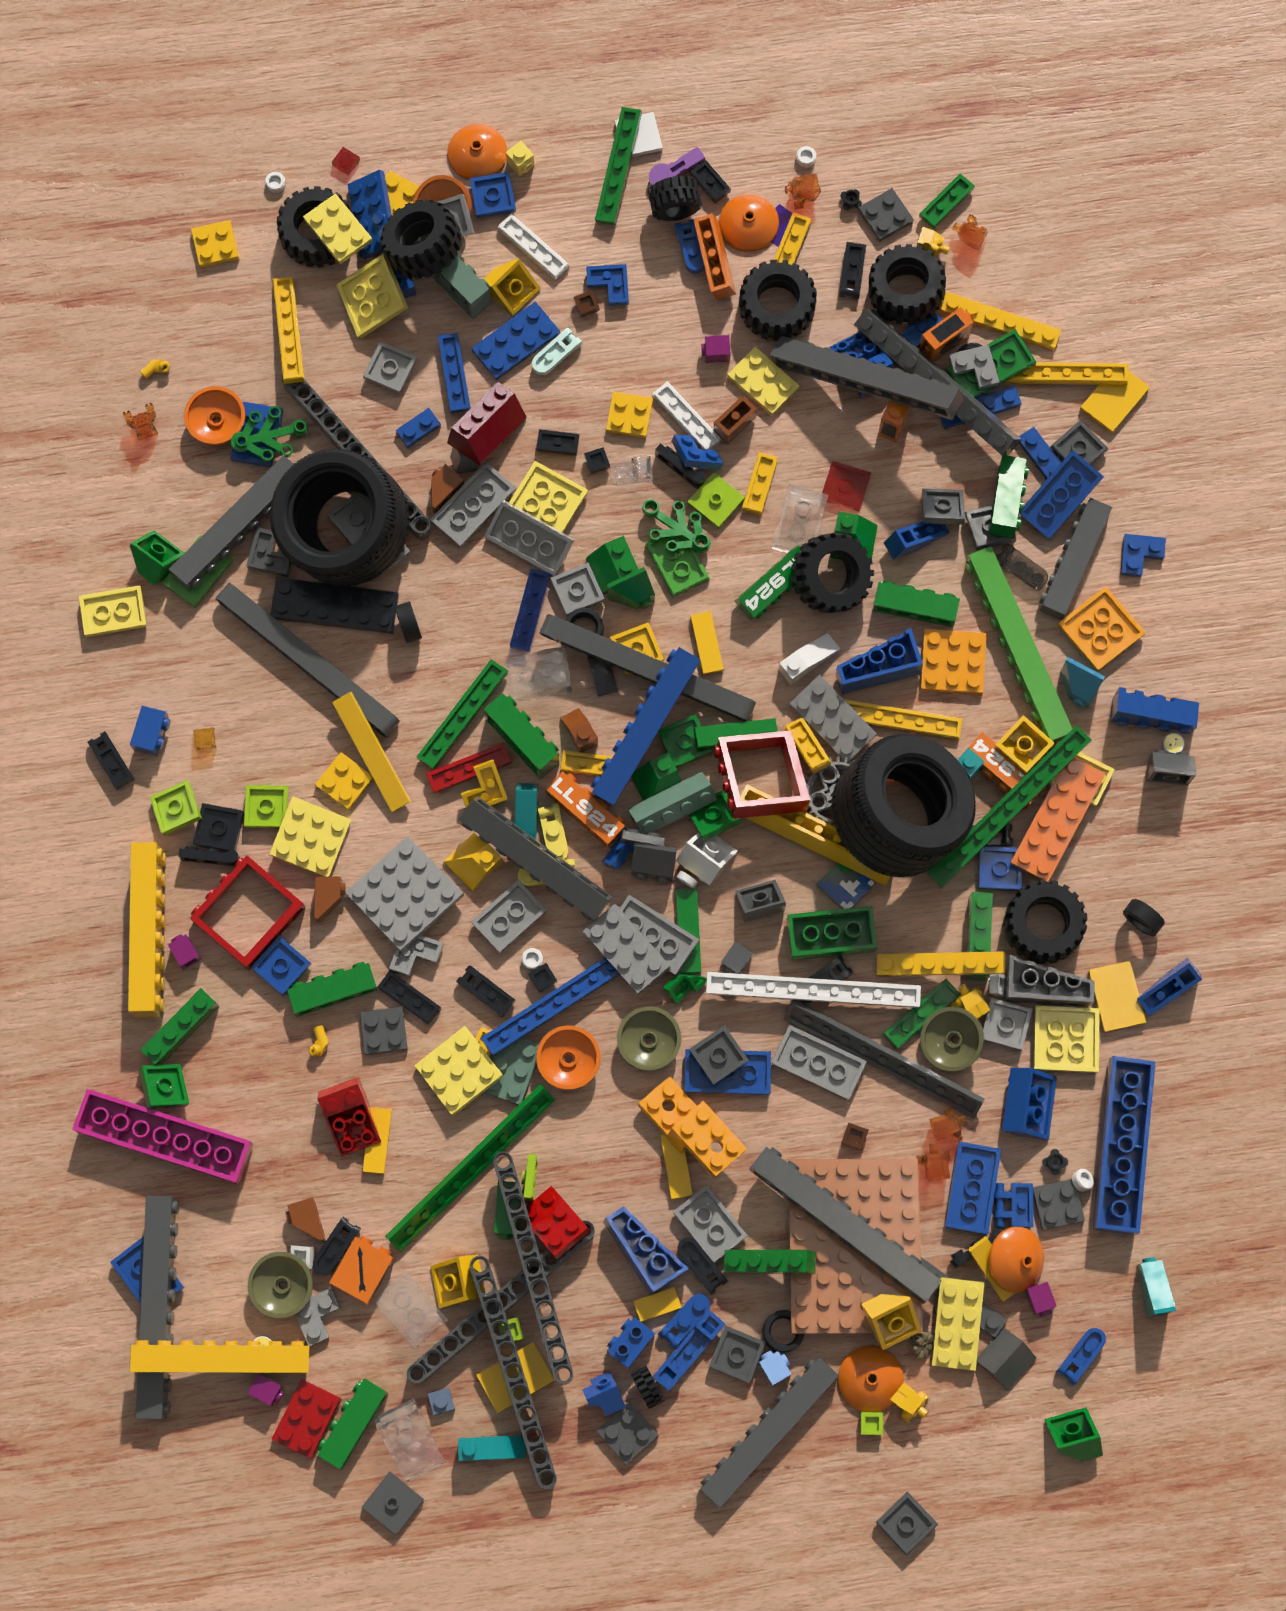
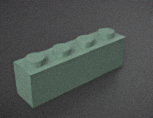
(672, 804)

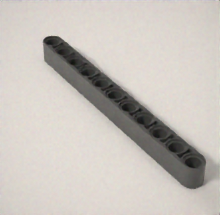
(340, 430)
(304, 657)
(643, 666)
(528, 1257)
(473, 1319)
(518, 1381)

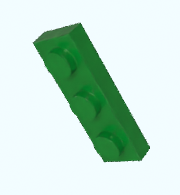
(946, 201)

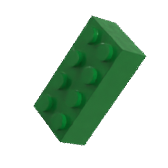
(521, 735)
(831, 933)

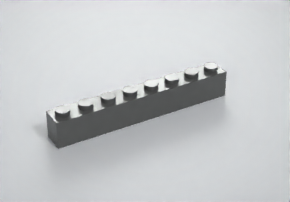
(229, 529)
(535, 858)
(769, 1432)

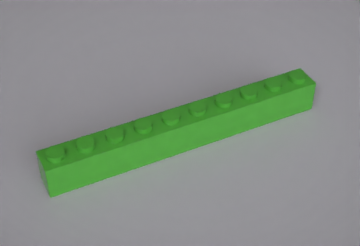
(1018, 644)

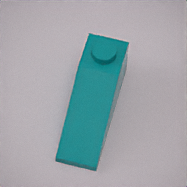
(491, 1448)

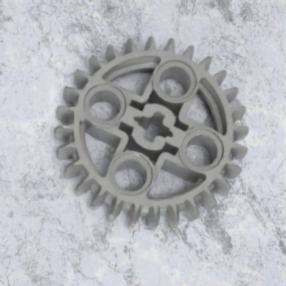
(825, 797)

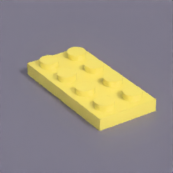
(958, 1323)

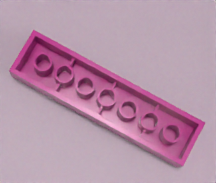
(163, 1136)

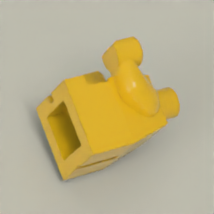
(932, 241)
(971, 1001)
(910, 1402)

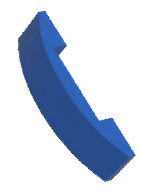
(689, 1350)

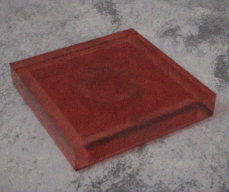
(846, 485)

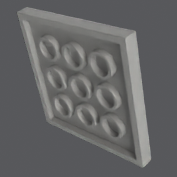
(404, 894)

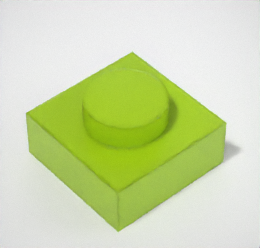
(515, 1328)
(871, 1423)

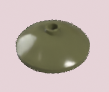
(650, 1023)
(938, 1035)
(265, 1284)

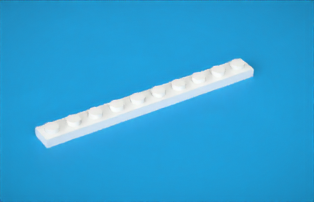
(813, 989)

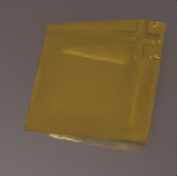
(204, 738)

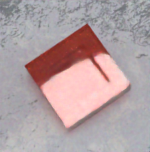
(345, 161)

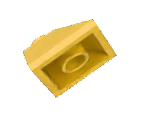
(511, 285)
(473, 861)
(891, 1319)

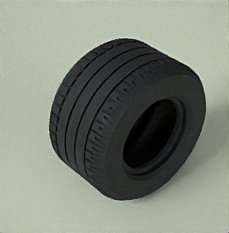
(305, 492)
(872, 827)

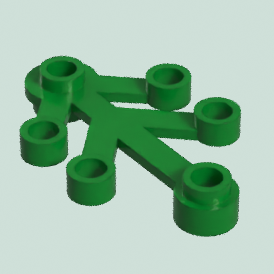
(266, 436)
(678, 528)

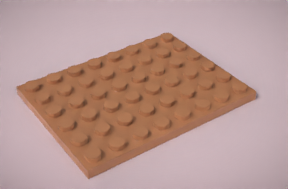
(889, 1199)

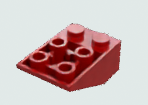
(349, 1116)

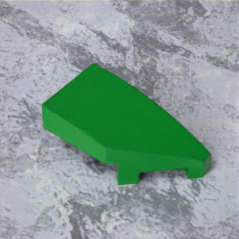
(682, 985)

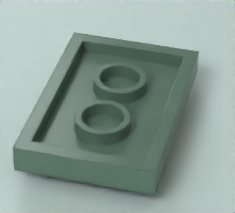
(517, 1066)

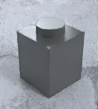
(461, 462)
(736, 959)

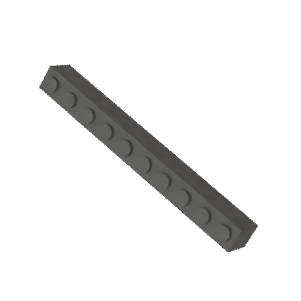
(916, 362)
(867, 377)
(845, 1225)
(157, 1300)

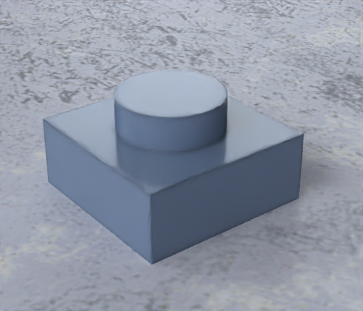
(441, 1401)

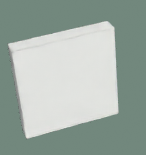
(648, 136)

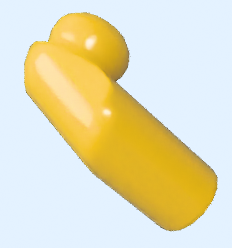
(155, 366)
(321, 1042)

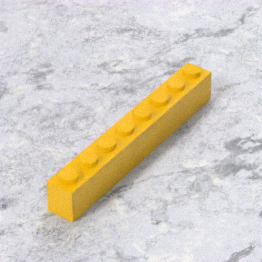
(811, 834)
(219, 1358)

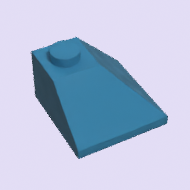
(1080, 682)

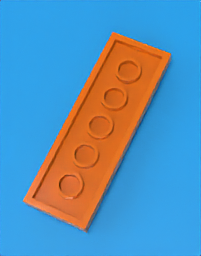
(1057, 819)

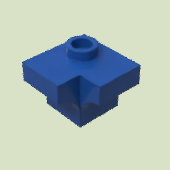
(604, 1394)

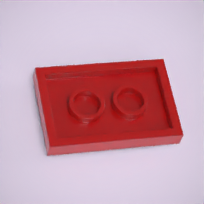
(555, 1222)
(306, 1418)

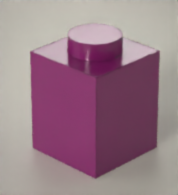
(716, 349)
(184, 951)
(1041, 1299)
(266, 1390)

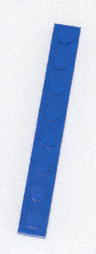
(549, 1006)

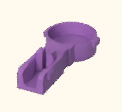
(683, 164)

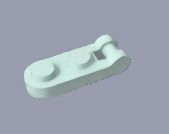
(555, 352)

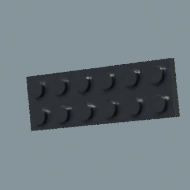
(334, 605)

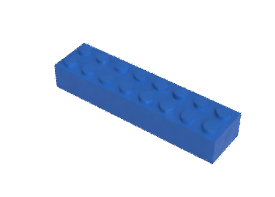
(646, 725)
(1124, 1145)

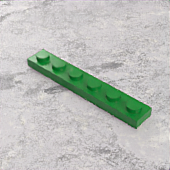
(618, 166)
(462, 714)

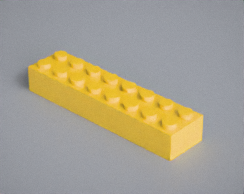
(146, 930)

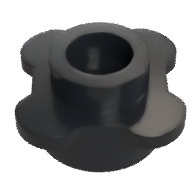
(846, 195)
(1061, 1161)

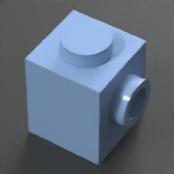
(775, 1366)

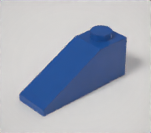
(913, 537)
(1170, 986)

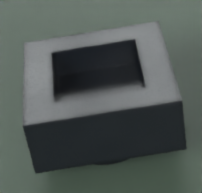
(597, 460)
(542, 977)

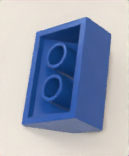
(1029, 1103)

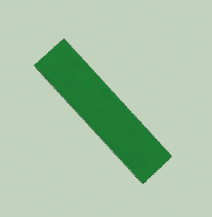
(708, 735)
(689, 921)
(915, 1018)

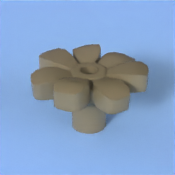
(922, 1345)

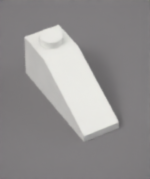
(807, 658)

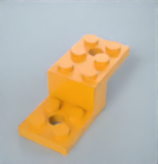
(692, 1127)

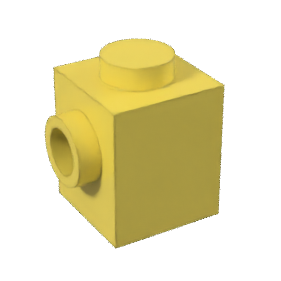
(520, 158)

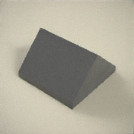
(760, 900)
(1006, 1358)

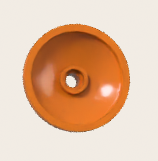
(480, 161)
(441, 188)
(748, 233)
(212, 404)
(566, 1042)
(1008, 1259)
(854, 1378)

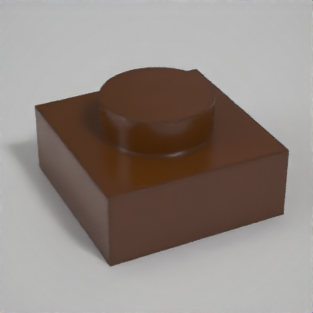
(586, 303)
(854, 1136)

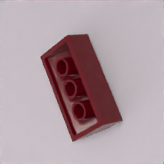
(487, 424)

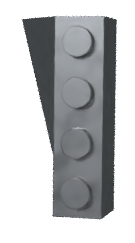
(1046, 985)

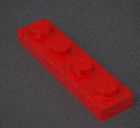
(463, 770)

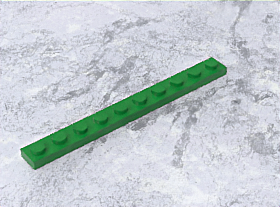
(1010, 805)
(470, 1168)

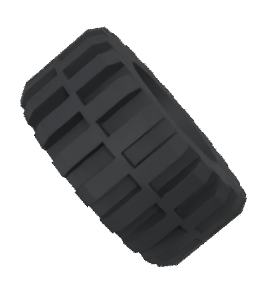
(290, 217)
(410, 224)
(907, 261)
(782, 276)
(857, 573)
(1064, 902)

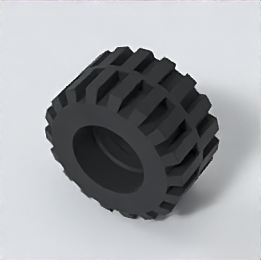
(674, 198)

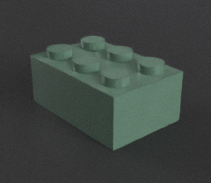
(464, 286)

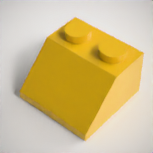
(1025, 744)
(454, 1281)

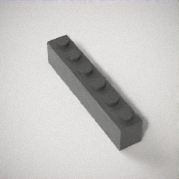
(1076, 558)

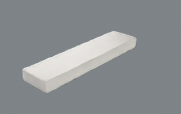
(533, 247)
(686, 416)

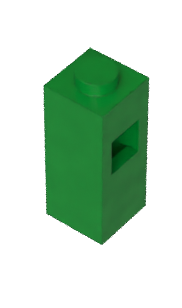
(502, 1222)

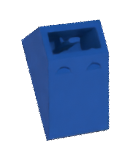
(862, 347)

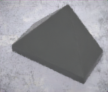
(602, 677)

